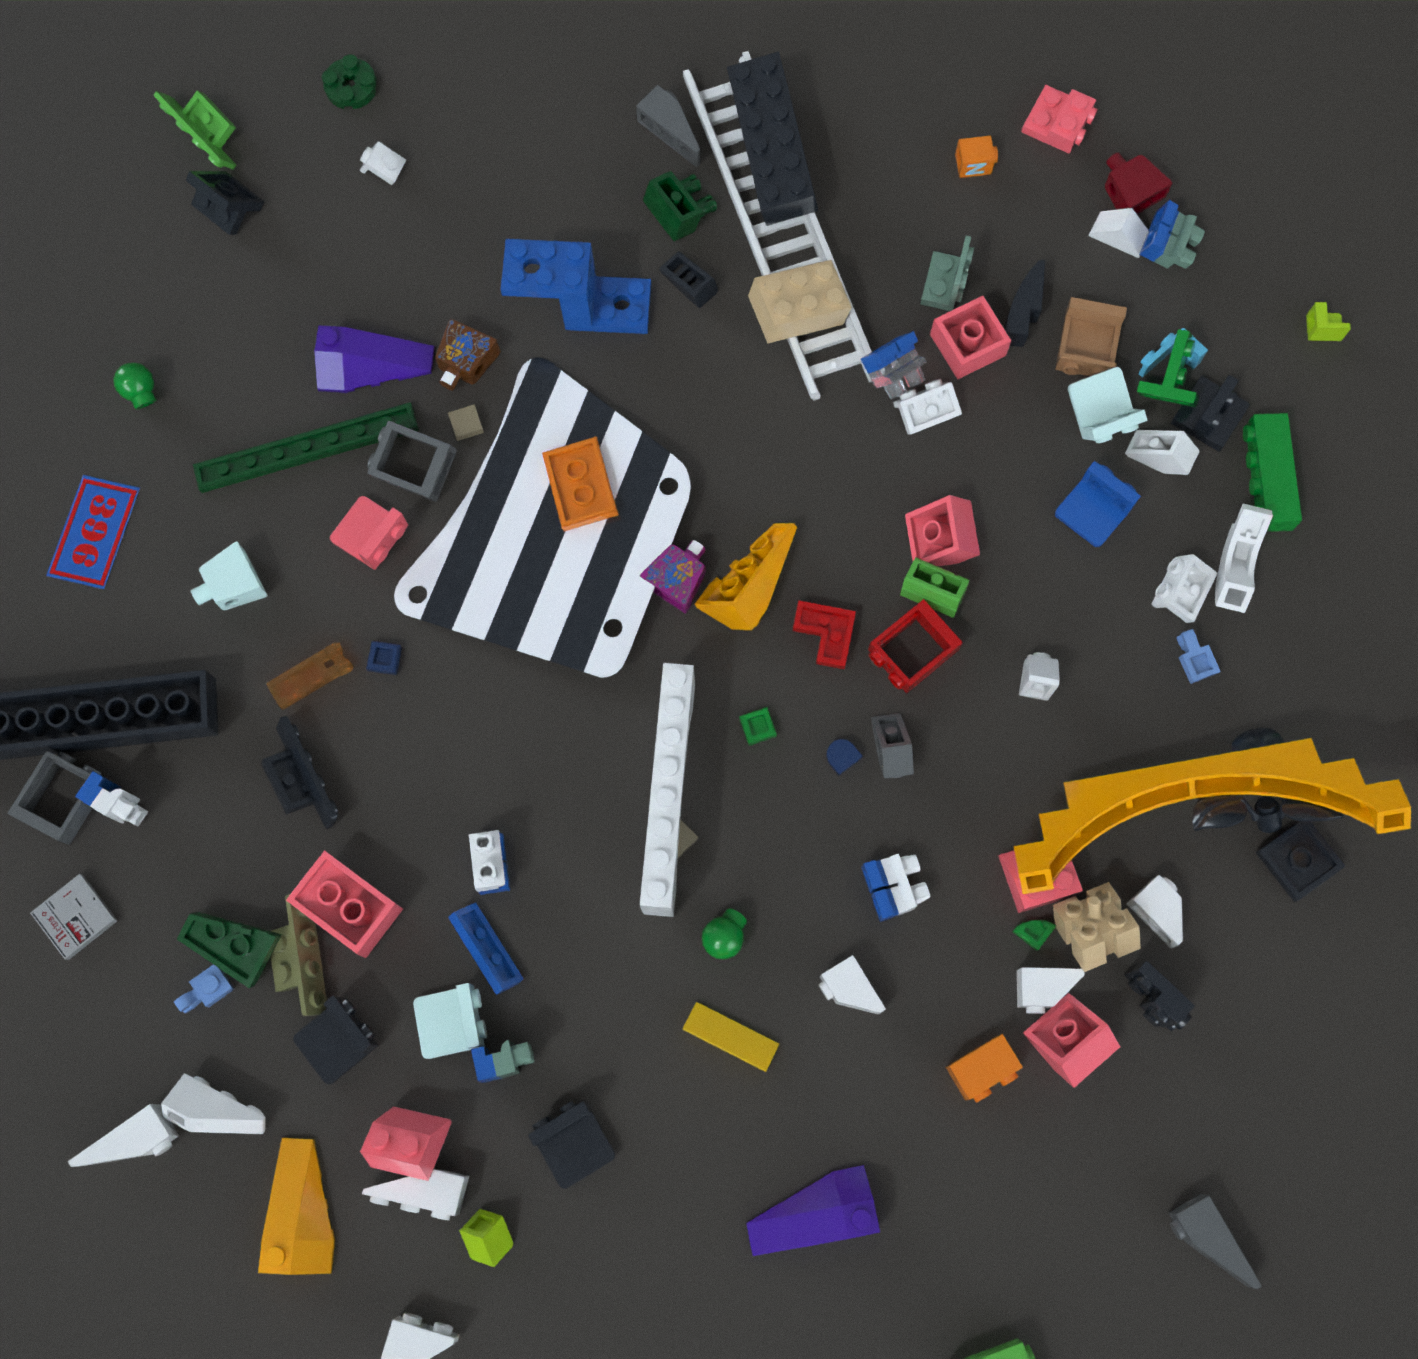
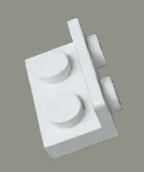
(928, 406)
(1185, 587)

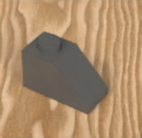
(893, 745)

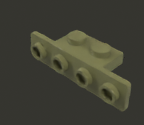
(298, 962)

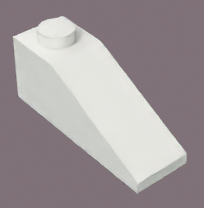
(138, 1136)

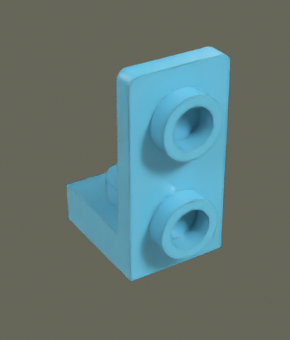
(1154, 358)

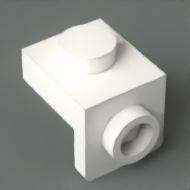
(382, 162)

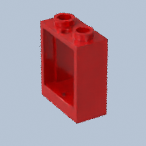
(937, 630)

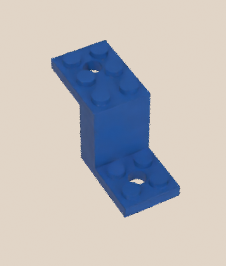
(570, 275)

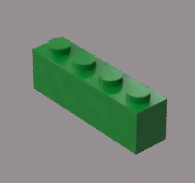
(1273, 469)

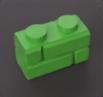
(936, 586)

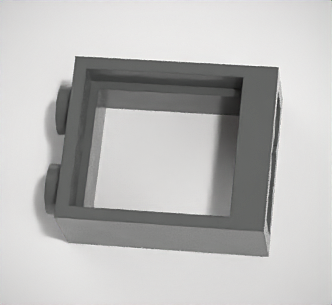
(436, 473)
(34, 790)

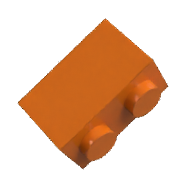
(984, 1068)

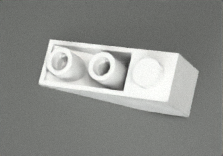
(203, 1109)
(440, 1194)

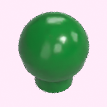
(135, 384)
(724, 935)

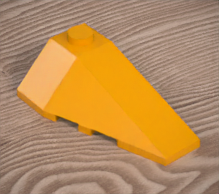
(747, 589)
(297, 1220)

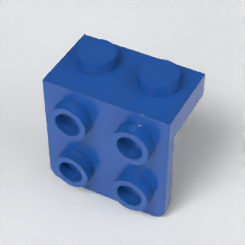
(1097, 504)

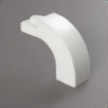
(1239, 556)

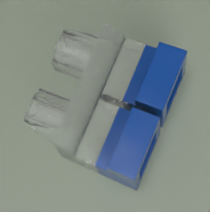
(892, 362)

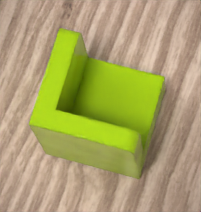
(1325, 325)
(486, 1237)

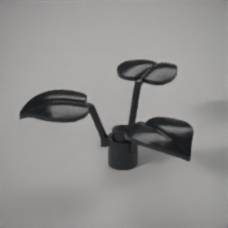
(1228, 810)

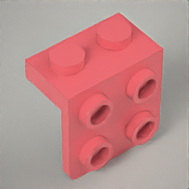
(369, 531)

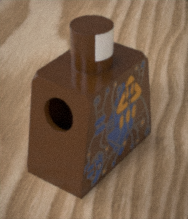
(464, 354)

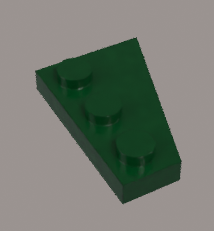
(229, 945)

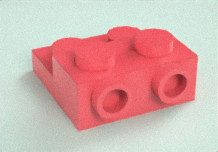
(1060, 118)

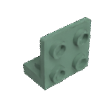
(947, 278)

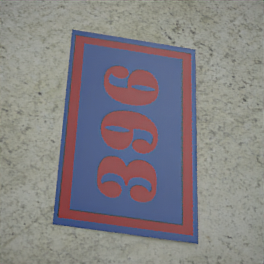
(93, 532)

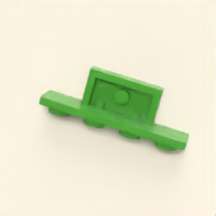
(203, 122)

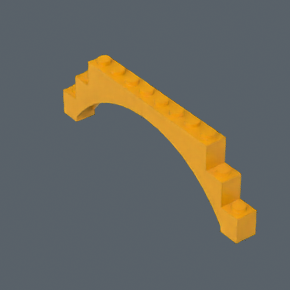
(1275, 770)

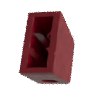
(1135, 183)

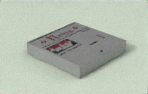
(74, 916)

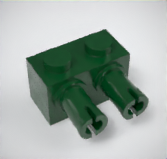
(673, 205)

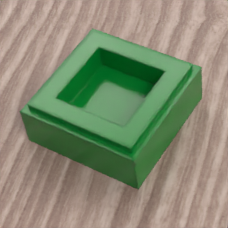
(757, 726)

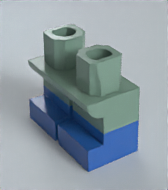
(1169, 236)
(501, 1064)

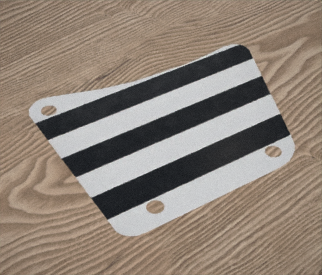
(509, 566)

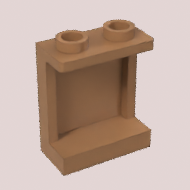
(1089, 337)

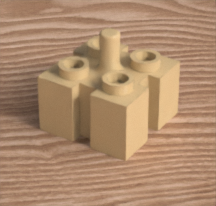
(1096, 927)

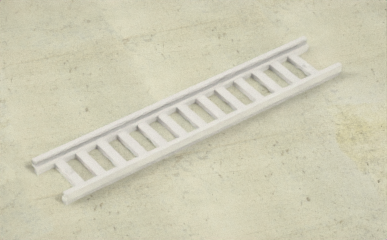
(814, 237)

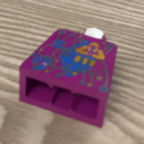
(677, 574)

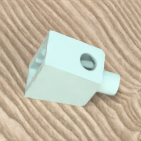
(229, 579)

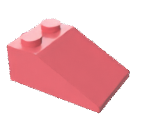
(344, 904)

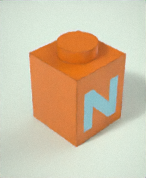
(975, 156)

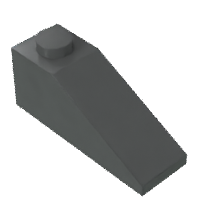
(665, 119)
(1205, 1231)

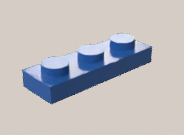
(485, 948)

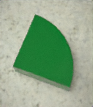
(1034, 932)

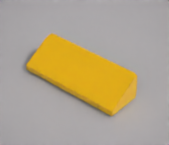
(730, 1036)

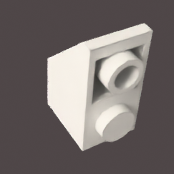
(416, 1340)

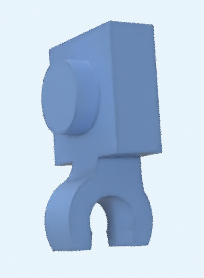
(1198, 661)
(207, 988)

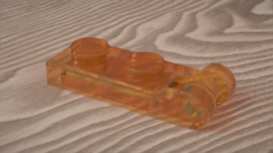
(309, 676)

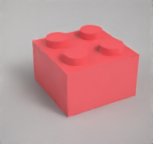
(970, 337)

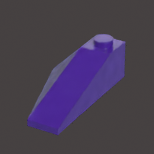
(360, 358)
(824, 1212)

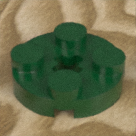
(349, 69)

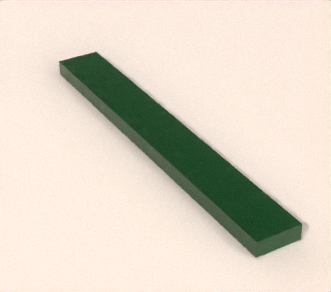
(300, 448)

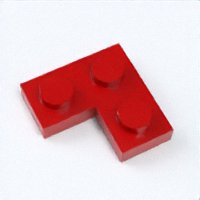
(832, 625)

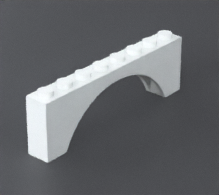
(663, 826)

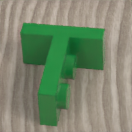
(1174, 376)

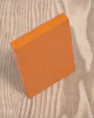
(580, 484)

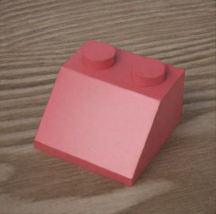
(943, 532)
(1065, 885)
(1072, 1039)
(405, 1142)

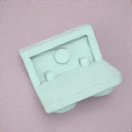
(1104, 406)
(450, 1021)

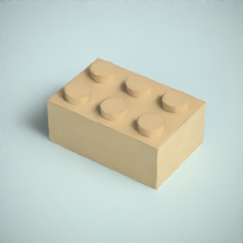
(799, 301)

